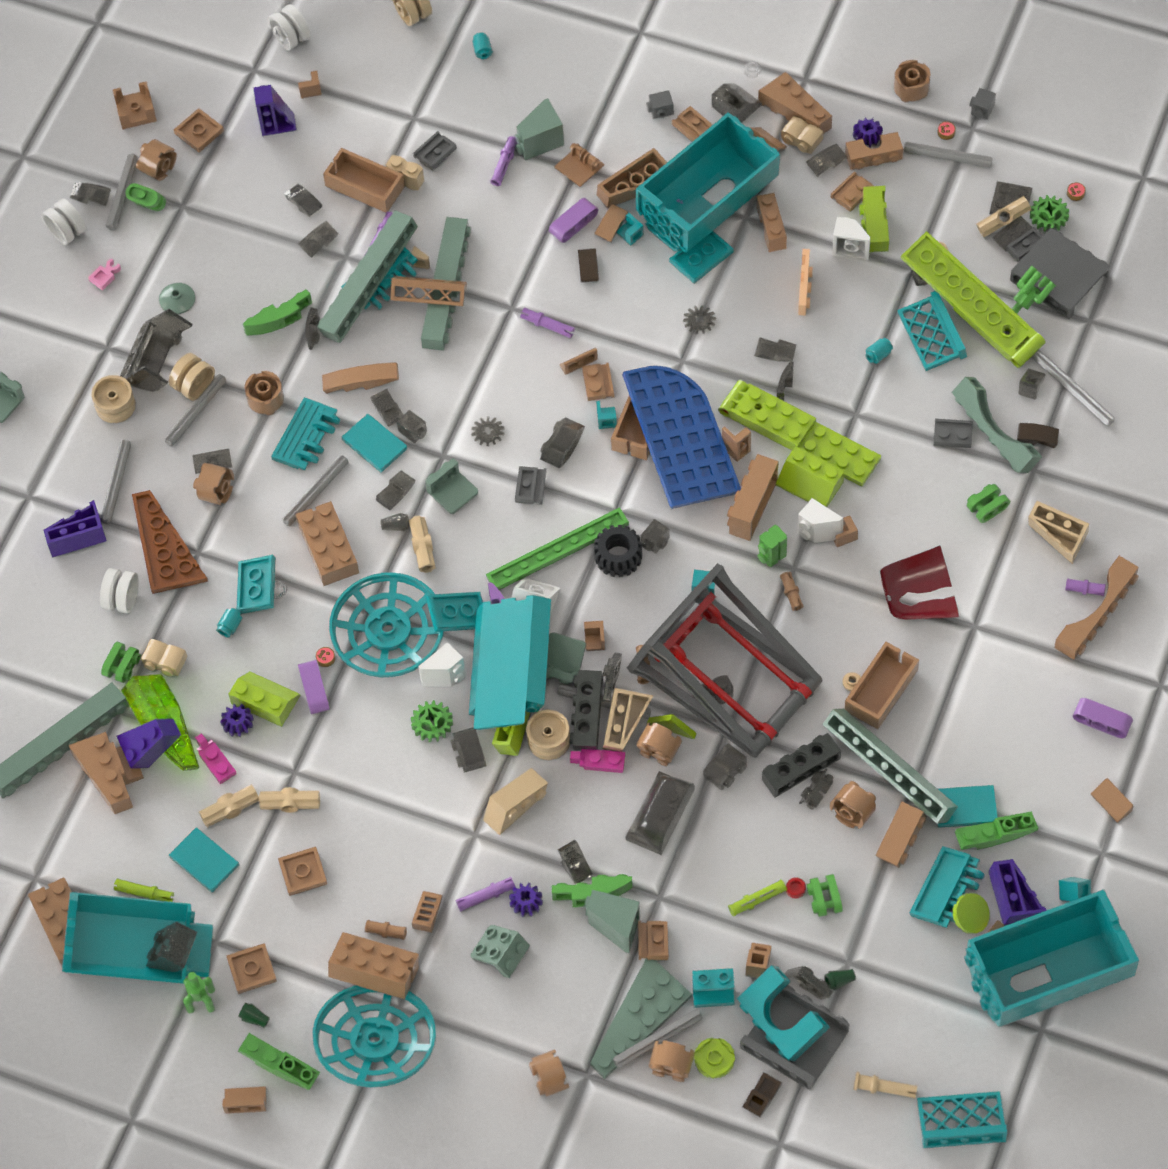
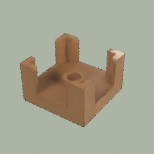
(134, 108)

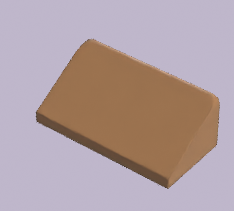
(579, 361)
(1112, 800)

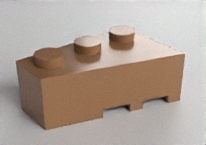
(901, 835)

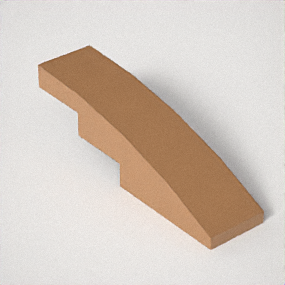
(360, 376)

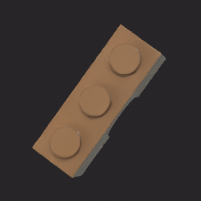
(861, 156)
(773, 226)

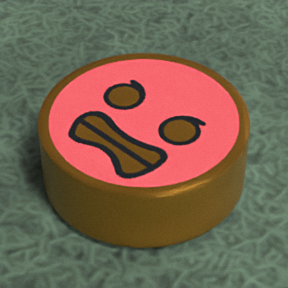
(946, 130)
(1076, 191)
(325, 657)

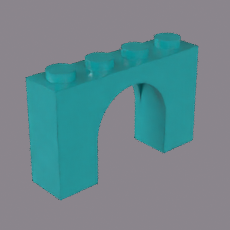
(757, 1002)

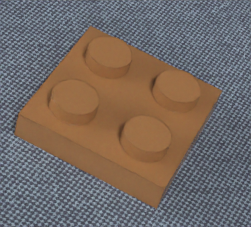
(198, 130)
(302, 871)
(251, 968)

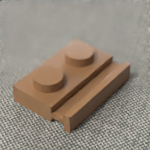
(691, 123)
(850, 191)
(598, 381)
(653, 940)

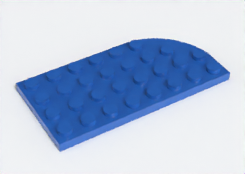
(681, 436)

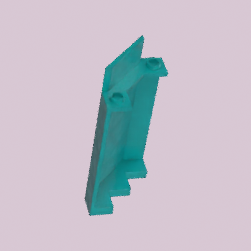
(509, 661)
(116, 933)

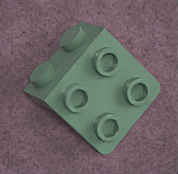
(10, 396)
(450, 487)
(564, 657)
(501, 948)

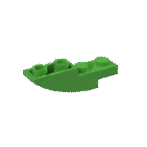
(274, 318)
(997, 832)
(578, 893)
(278, 1063)

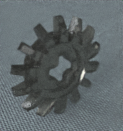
(699, 326)
(494, 434)

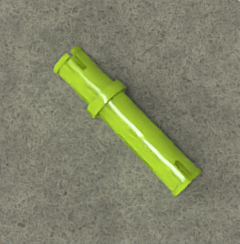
(777, 887)
(151, 893)

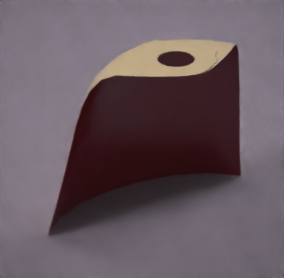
(919, 574)

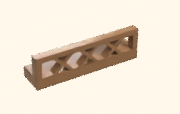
(432, 284)

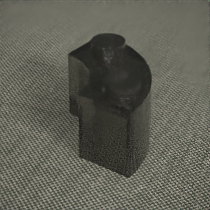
(562, 442)

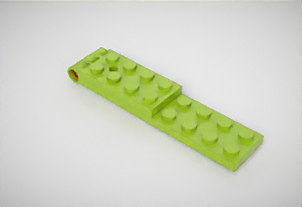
(973, 300)
(797, 428)

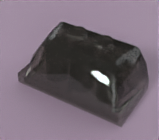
(660, 812)

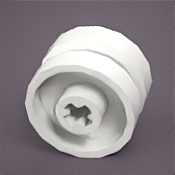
(289, 27)
(64, 222)
(119, 590)

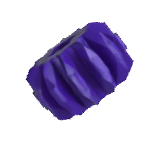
(868, 131)
(232, 726)
(524, 893)

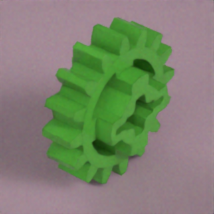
(1049, 213)
(440, 716)

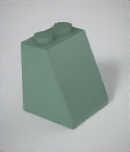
(539, 131)
(613, 917)

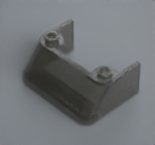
(151, 350)

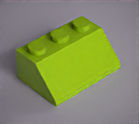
(810, 477)
(263, 697)

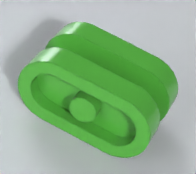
(145, 197)
(988, 503)
(124, 670)
(819, 905)

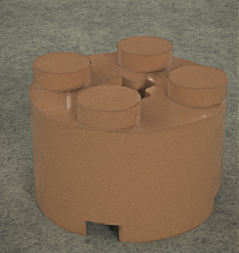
(912, 81)
(156, 159)
(264, 392)
(214, 484)
(658, 743)
(853, 805)
(671, 1060)
(549, 1073)

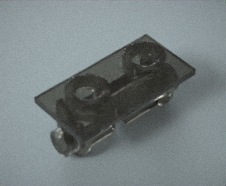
(820, 782)

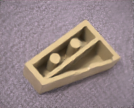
(1059, 529)
(624, 715)
(514, 800)

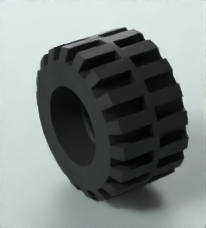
(613, 538)

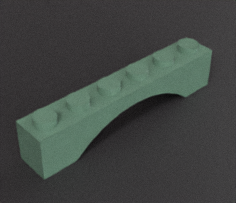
(973, 398)

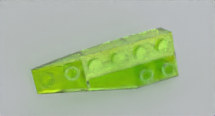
(153, 699)

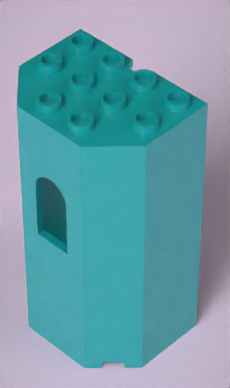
(718, 154)
(1074, 941)

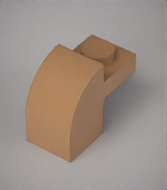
(757, 960)

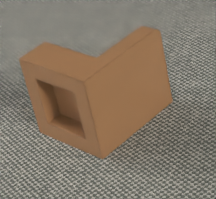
(311, 87)
(849, 534)
(594, 635)

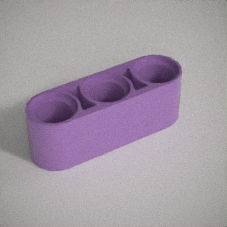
(573, 220)
(313, 687)
(1102, 718)

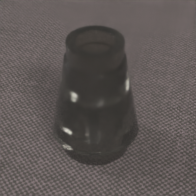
(397, 522)

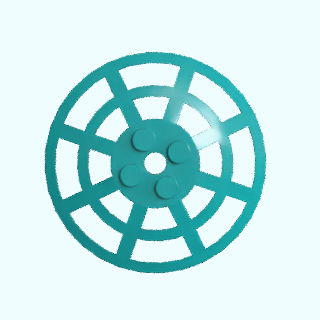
(379, 619)
(369, 1028)

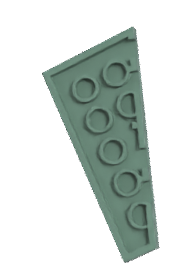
(645, 1009)

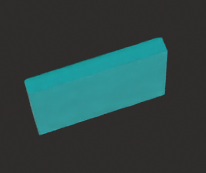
(702, 257)
(374, 442)
(256, 584)
(454, 610)
(974, 804)
(204, 860)

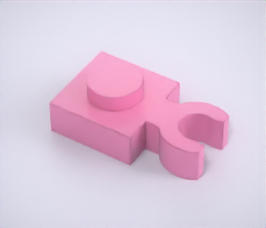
(104, 276)

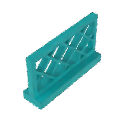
(945, 322)
(962, 1136)

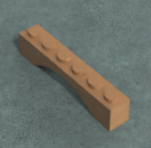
(1076, 635)

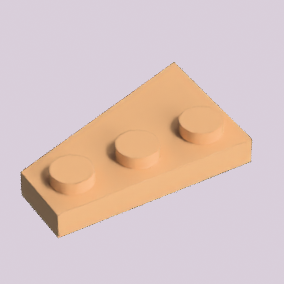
(805, 286)

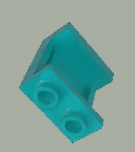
(713, 987)

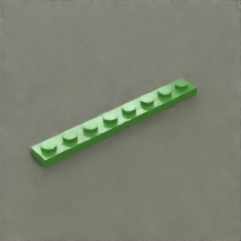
(555, 550)

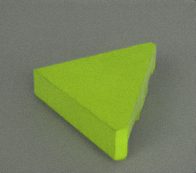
(674, 724)

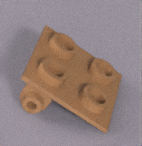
(579, 165)

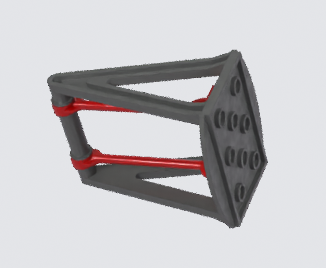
(706, 706)

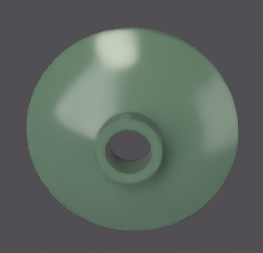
(180, 303)

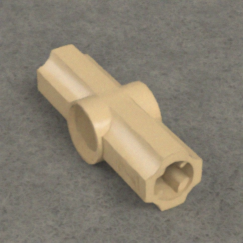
(1013, 211)
(422, 544)
(289, 800)
(229, 805)

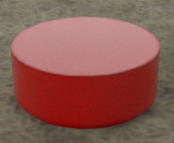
(795, 888)

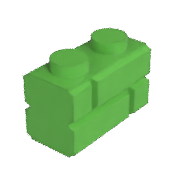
(772, 546)

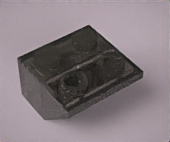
(734, 100)
(171, 947)

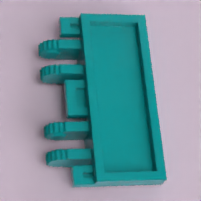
(396, 269)
(304, 434)
(945, 882)

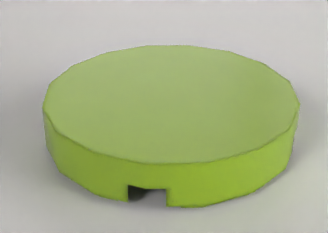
(971, 913)
(714, 1057)

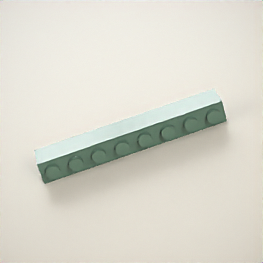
(448, 267)
(367, 276)
(55, 741)
(890, 765)

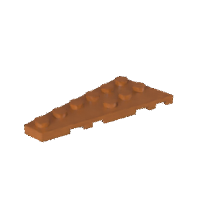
(165, 553)

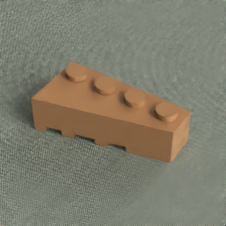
(791, 100)
(623, 184)
(102, 768)

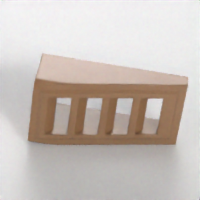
(426, 925)

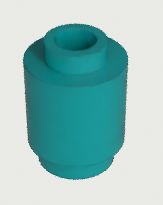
(482, 45)
(878, 350)
(229, 622)

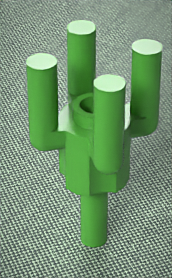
(1028, 293)
(198, 991)

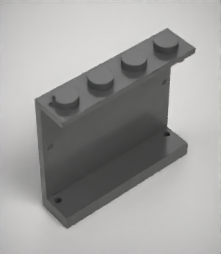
(1067, 266)
(786, 1012)

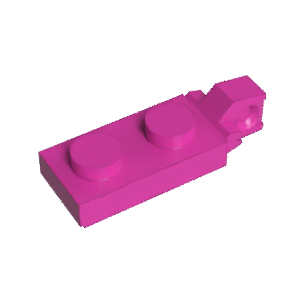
(214, 759)
(599, 760)

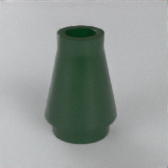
(839, 978)
(252, 1015)

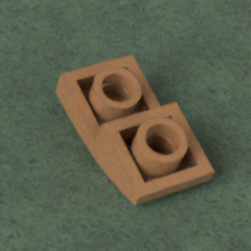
(611, 223)

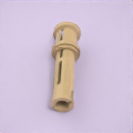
(875, 1084)

